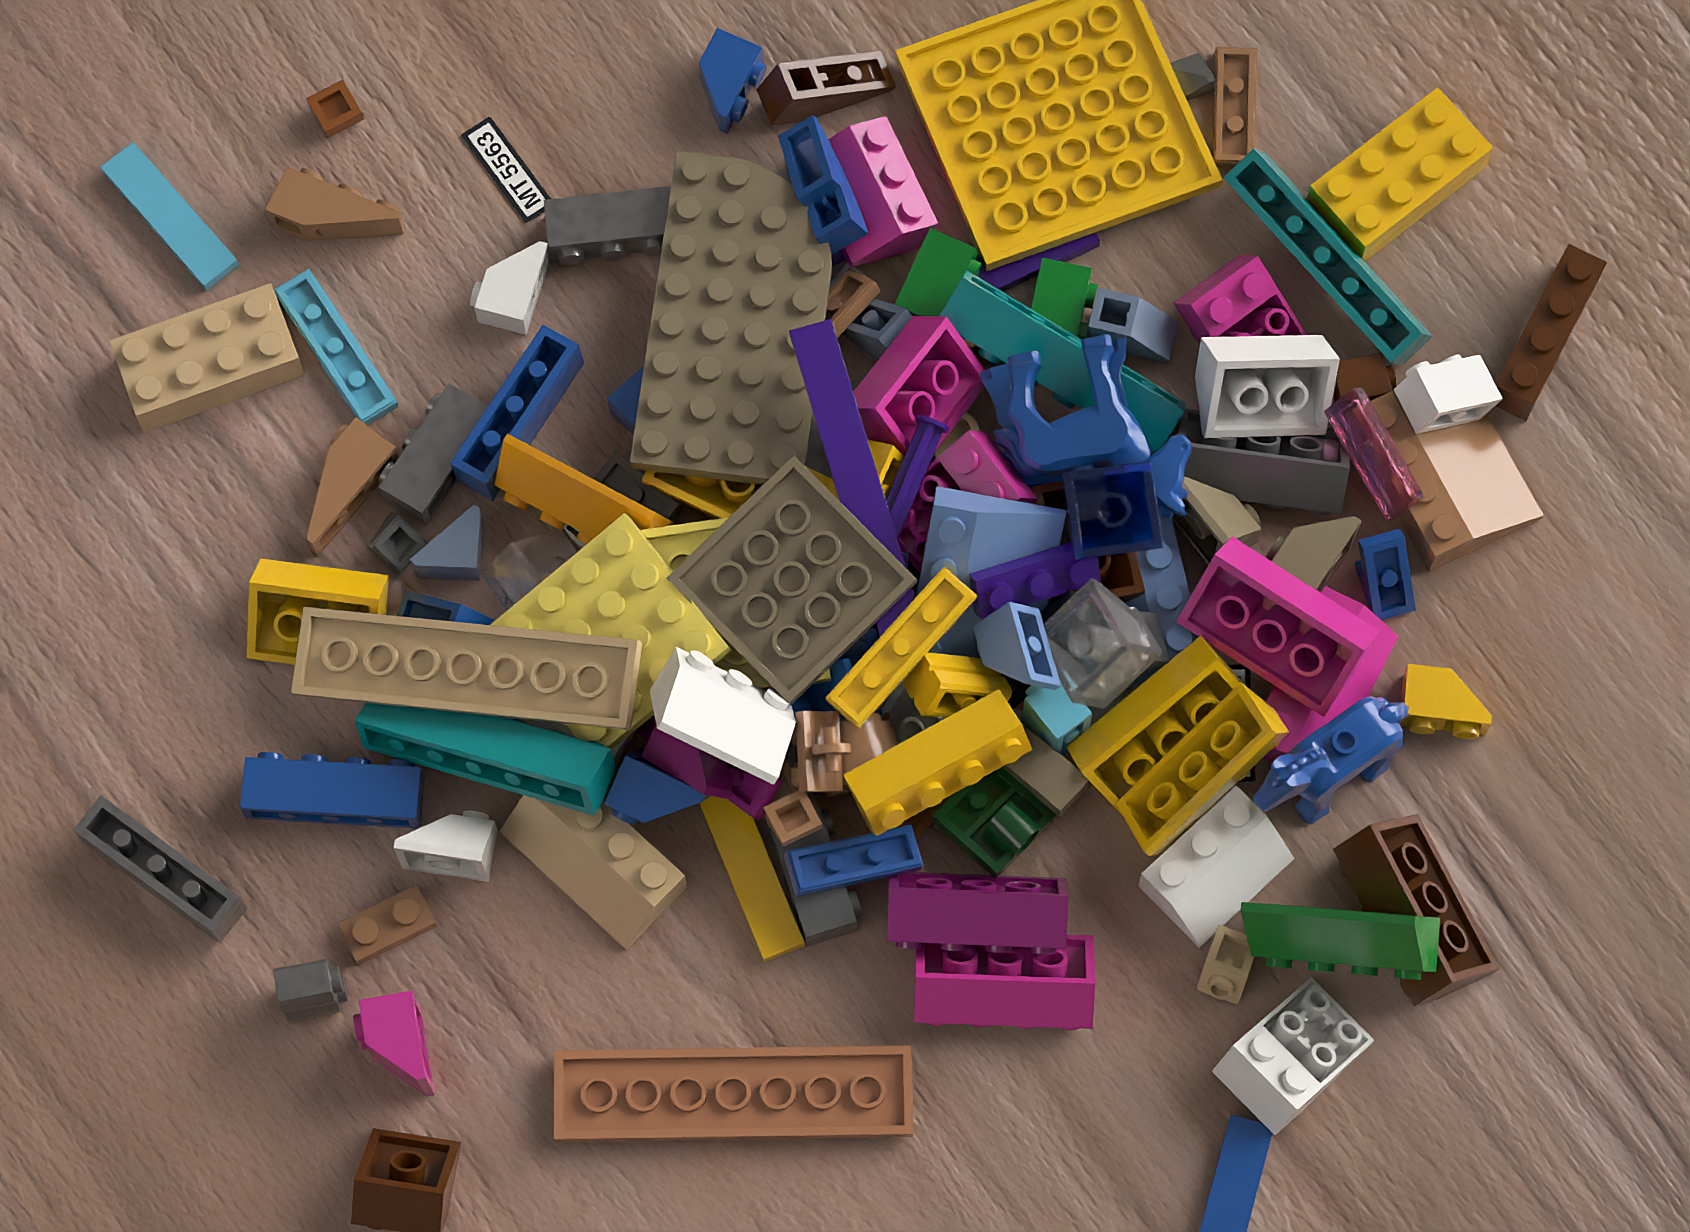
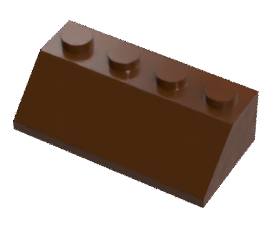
(1402, 873)

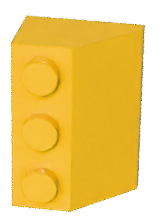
(282, 590)

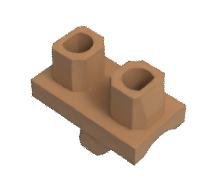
(818, 752)

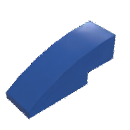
(822, 185)

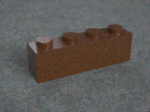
(1548, 331)

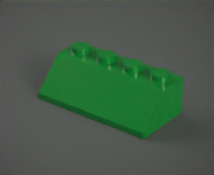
(1342, 937)

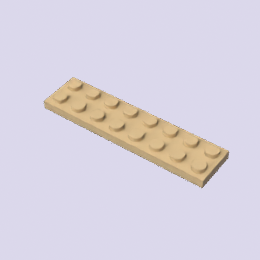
(467, 668)

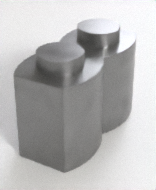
(310, 989)

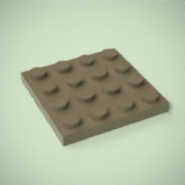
(792, 580)

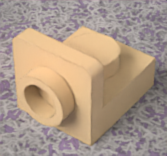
(1226, 965)

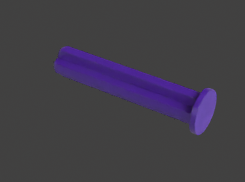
(913, 469)

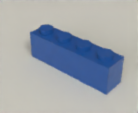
(518, 408)
(332, 791)

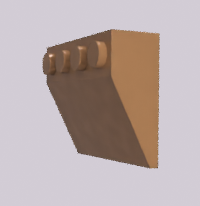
(1466, 482)

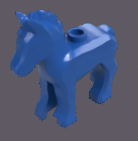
(1086, 438)
(1350, 745)

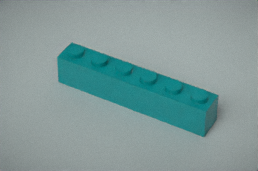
(1328, 257)
(1010, 328)
(493, 752)

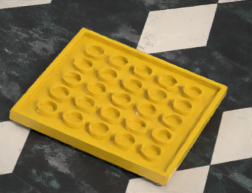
(1056, 123)

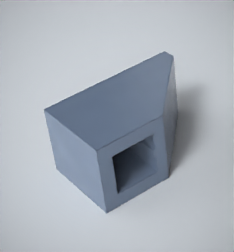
(1146, 328)

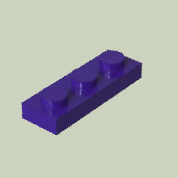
(1031, 579)

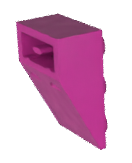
(1237, 303)
(969, 466)

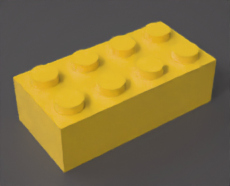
(1400, 174)

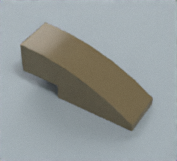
(1048, 776)

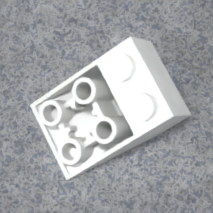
(1292, 1055)

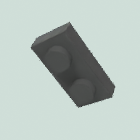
(626, 481)

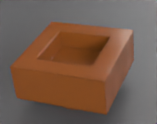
(335, 108)

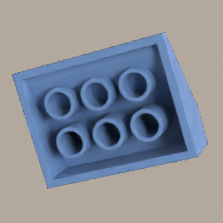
(978, 533)

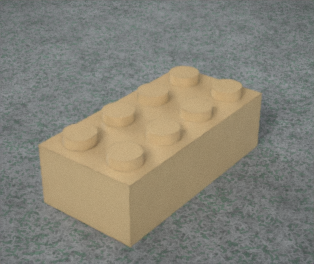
(207, 358)

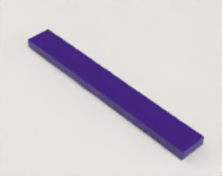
(845, 441)

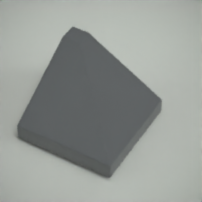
(1193, 76)
(397, 542)

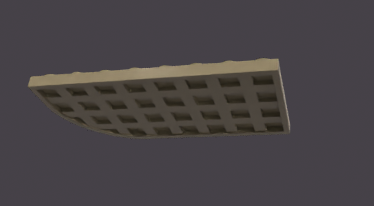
(719, 356)

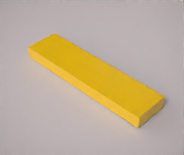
(901, 647)
(752, 878)

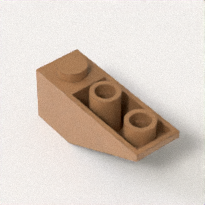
(321, 211)

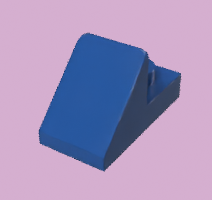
(1385, 574)

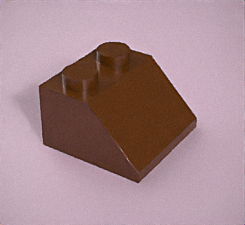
(404, 1182)

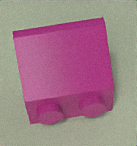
(396, 1037)

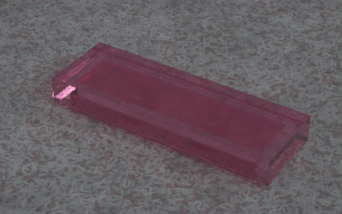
(1374, 453)

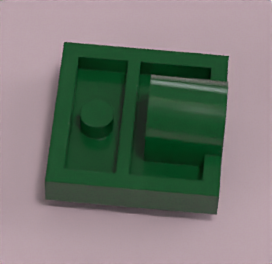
(993, 820)

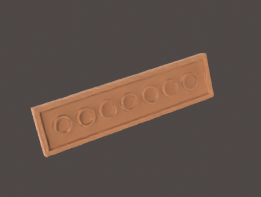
(733, 1093)

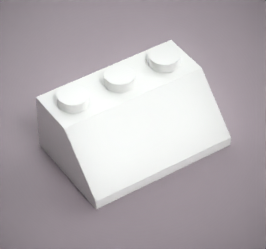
(1265, 385)
(723, 714)
(1216, 866)

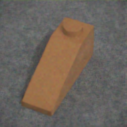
(347, 479)

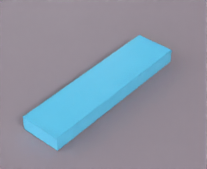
(169, 216)
(335, 348)

